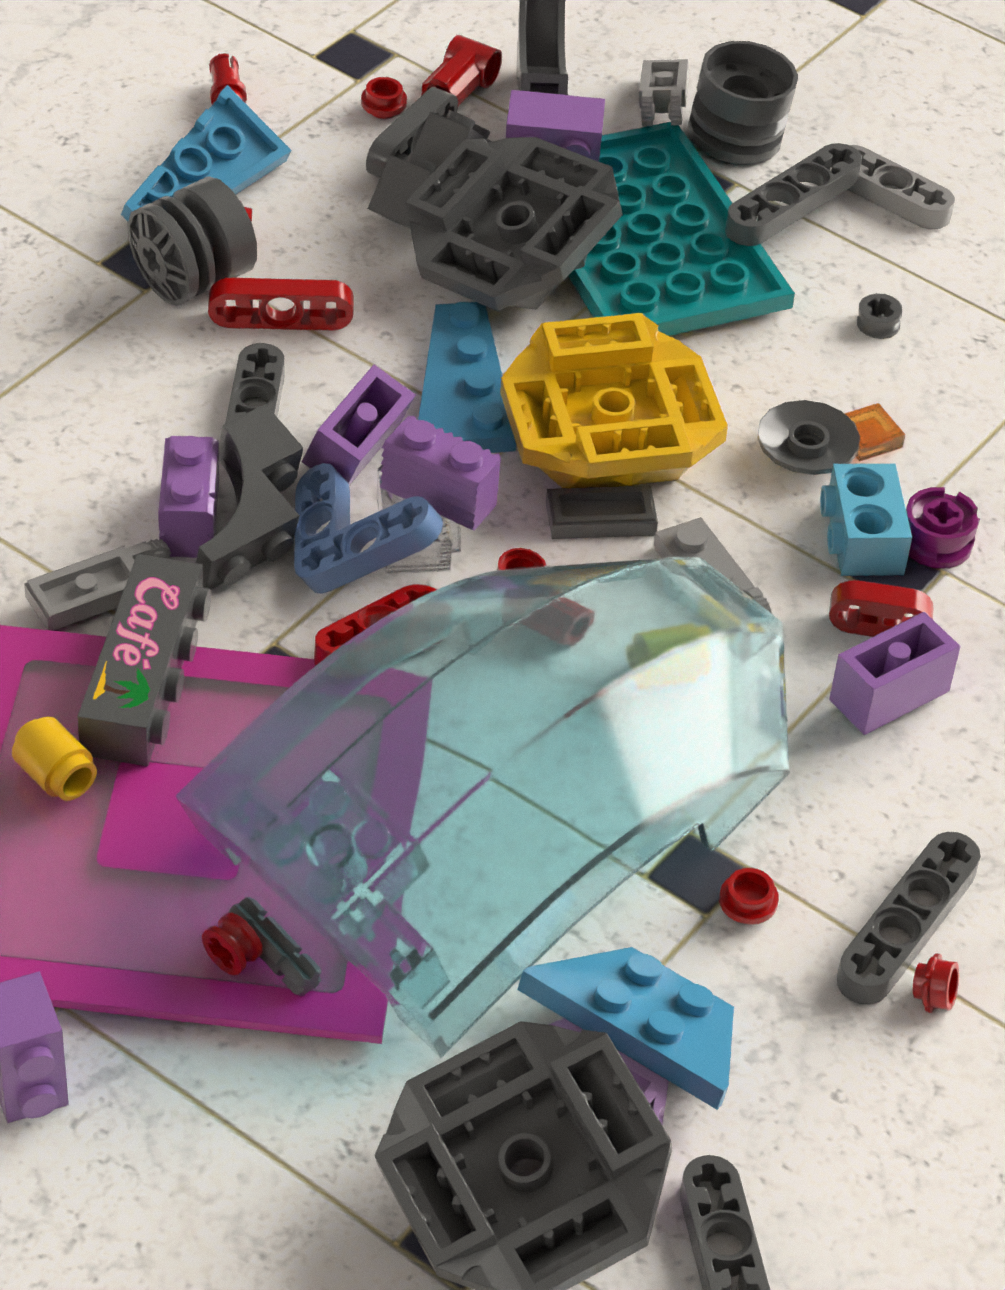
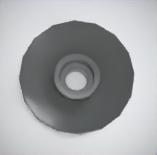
(808, 437)

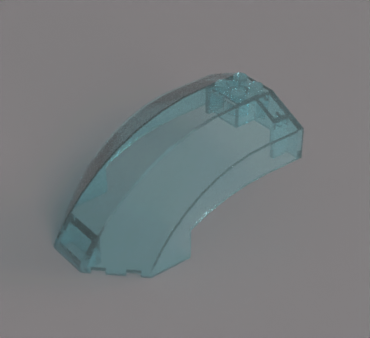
(501, 768)

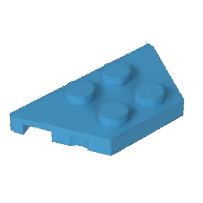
(646, 1012)

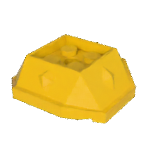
(611, 403)

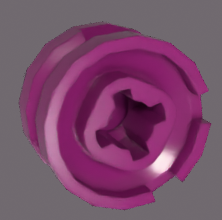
(941, 527)

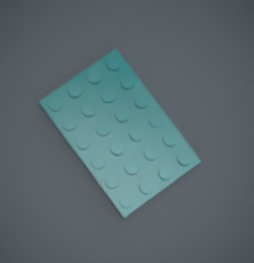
(671, 242)

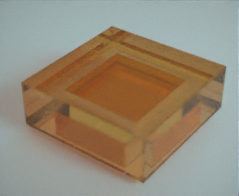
(877, 431)

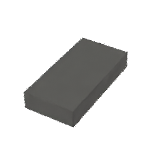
(601, 512)

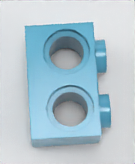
(866, 519)

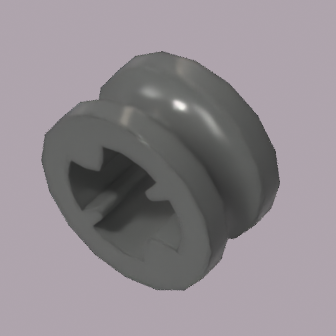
(883, 305)

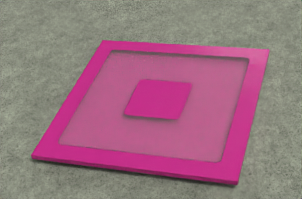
(121, 881)

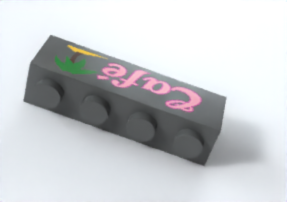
(143, 660)

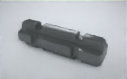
(280, 949)

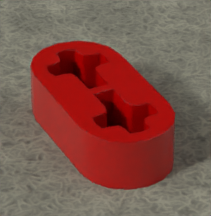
(879, 606)

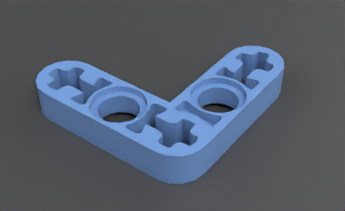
(334, 554)

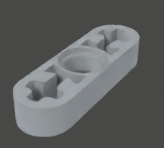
(919, 200)

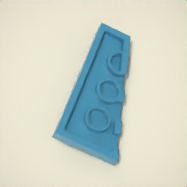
(223, 144)
(465, 378)

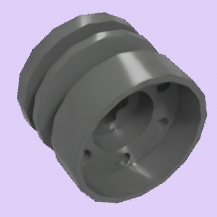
(742, 102)
(192, 240)

